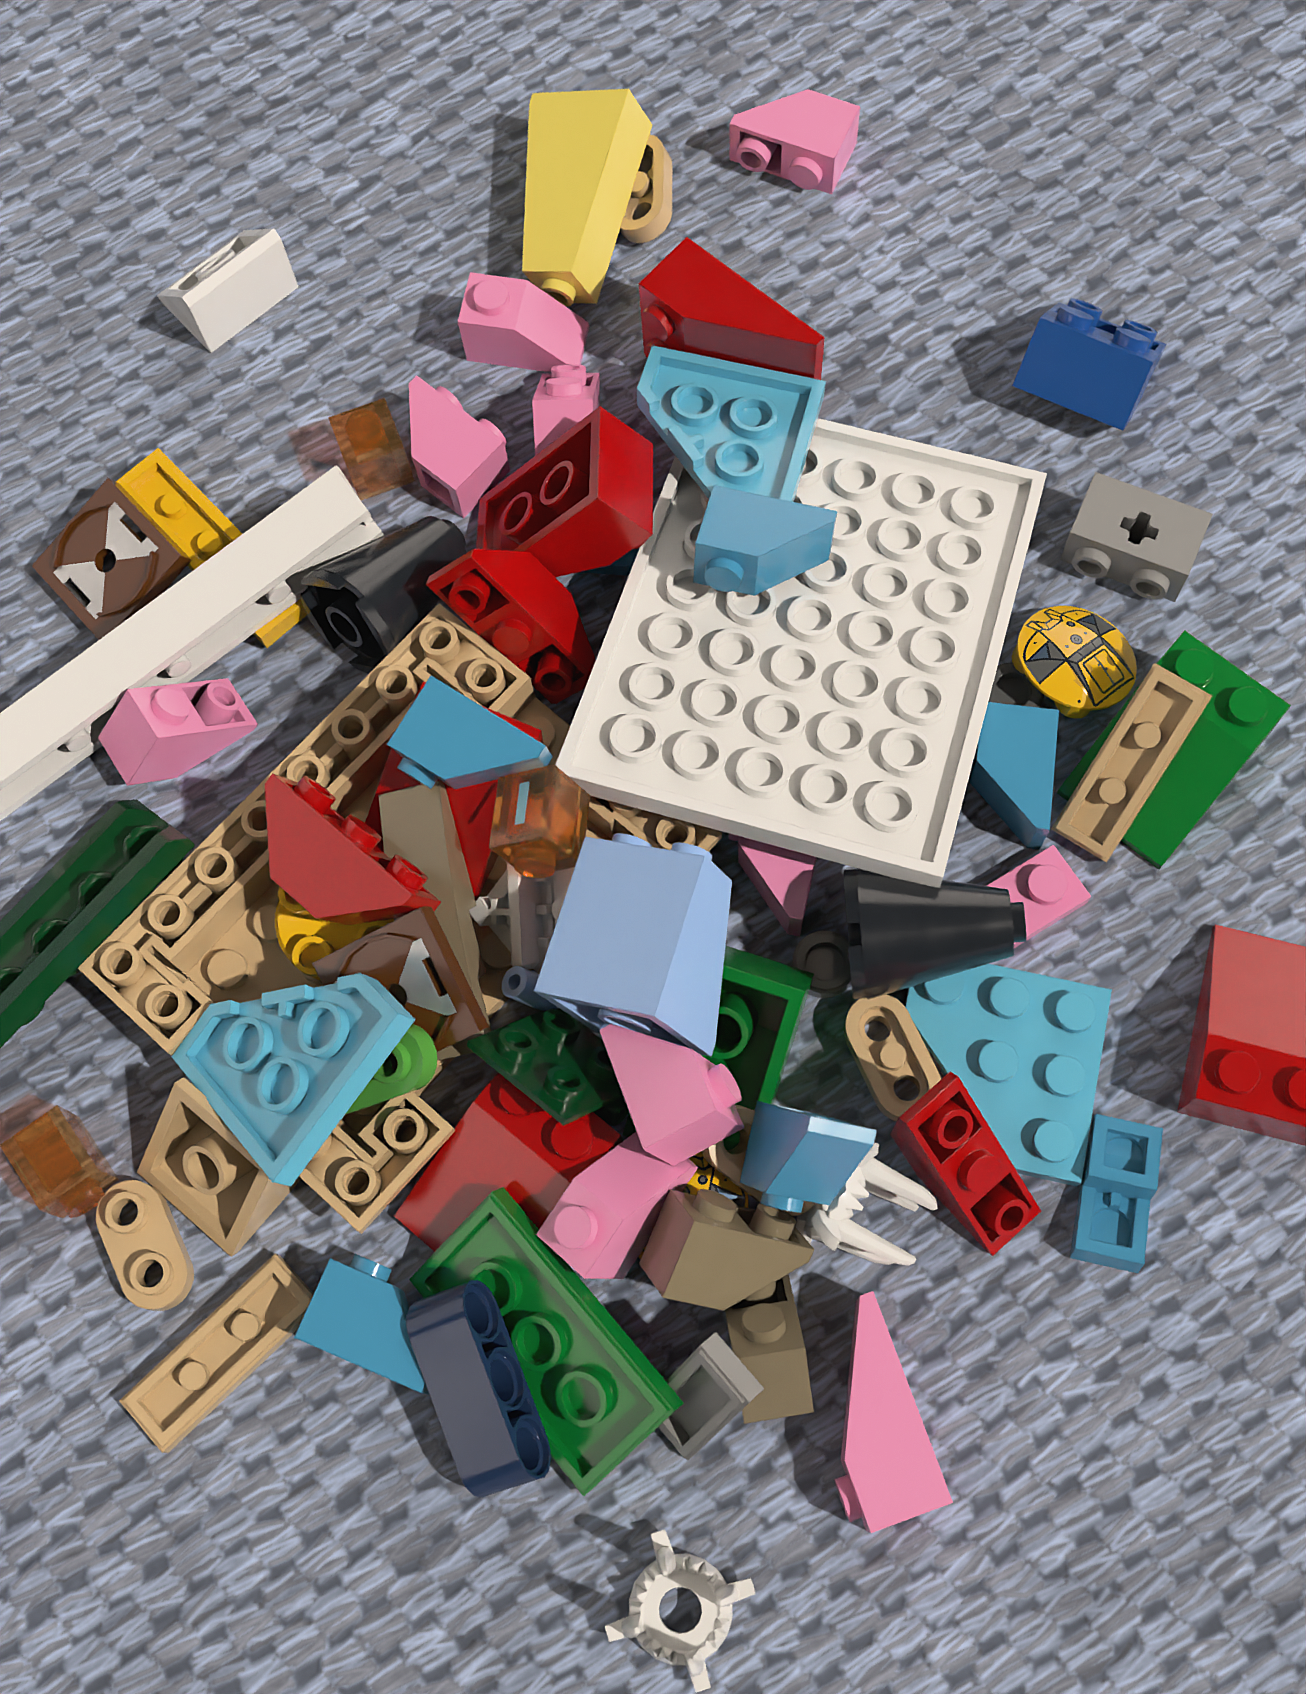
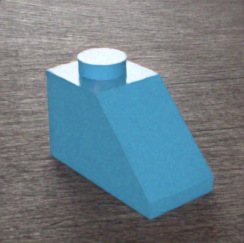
(759, 541)
(460, 741)
(1017, 767)
(801, 1156)
(363, 1321)

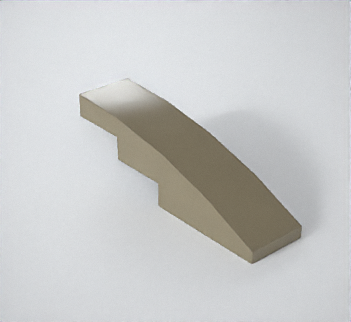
(422, 830)

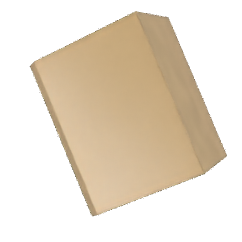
(208, 1171)

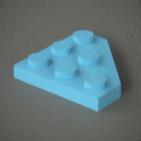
(731, 420)
(1025, 1056)
(291, 1064)

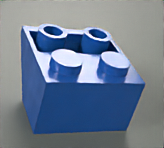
(1089, 362)

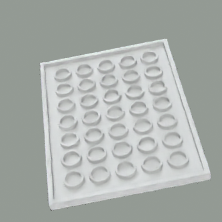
(836, 700)

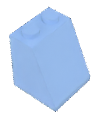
(641, 941)

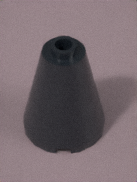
(380, 589)
(921, 933)

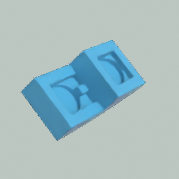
(1116, 1193)

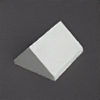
(231, 287)

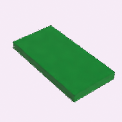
(580, 1365)

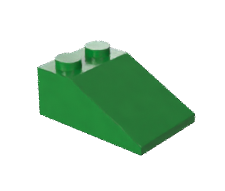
(1210, 757)
(755, 1026)

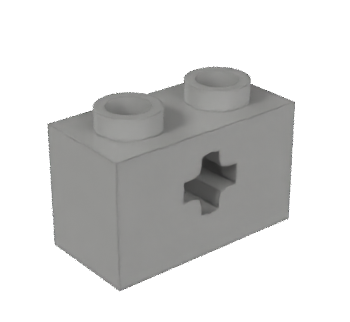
(1163, 528)

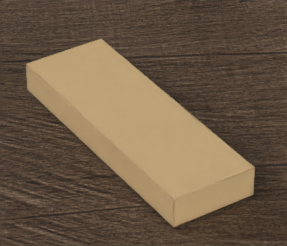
(1131, 762)
(219, 1354)

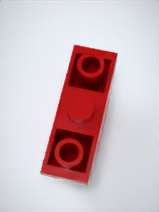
(522, 615)
(335, 861)
(965, 1164)

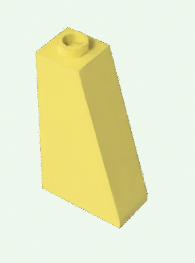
(578, 187)

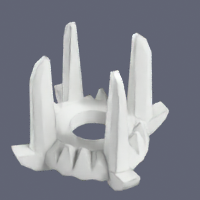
(833, 1223)
(716, 1599)

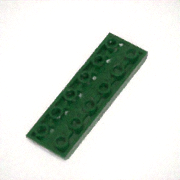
(81, 906)

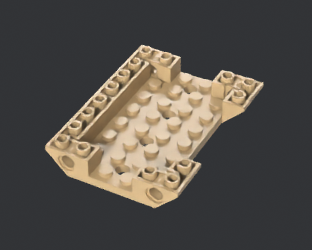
(212, 920)

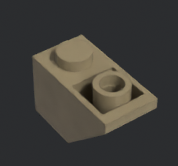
(718, 1251)
(771, 1346)

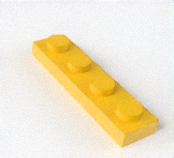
(193, 523)

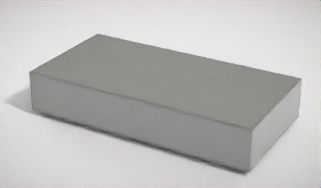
(713, 1392)

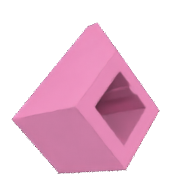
(797, 139)
(563, 401)
(452, 450)
(173, 728)

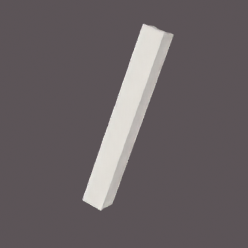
(178, 632)

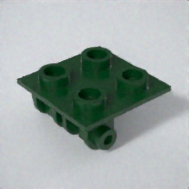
(555, 1066)

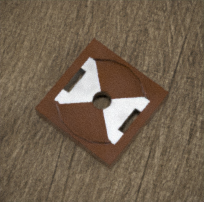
(140, 569)
(399, 956)

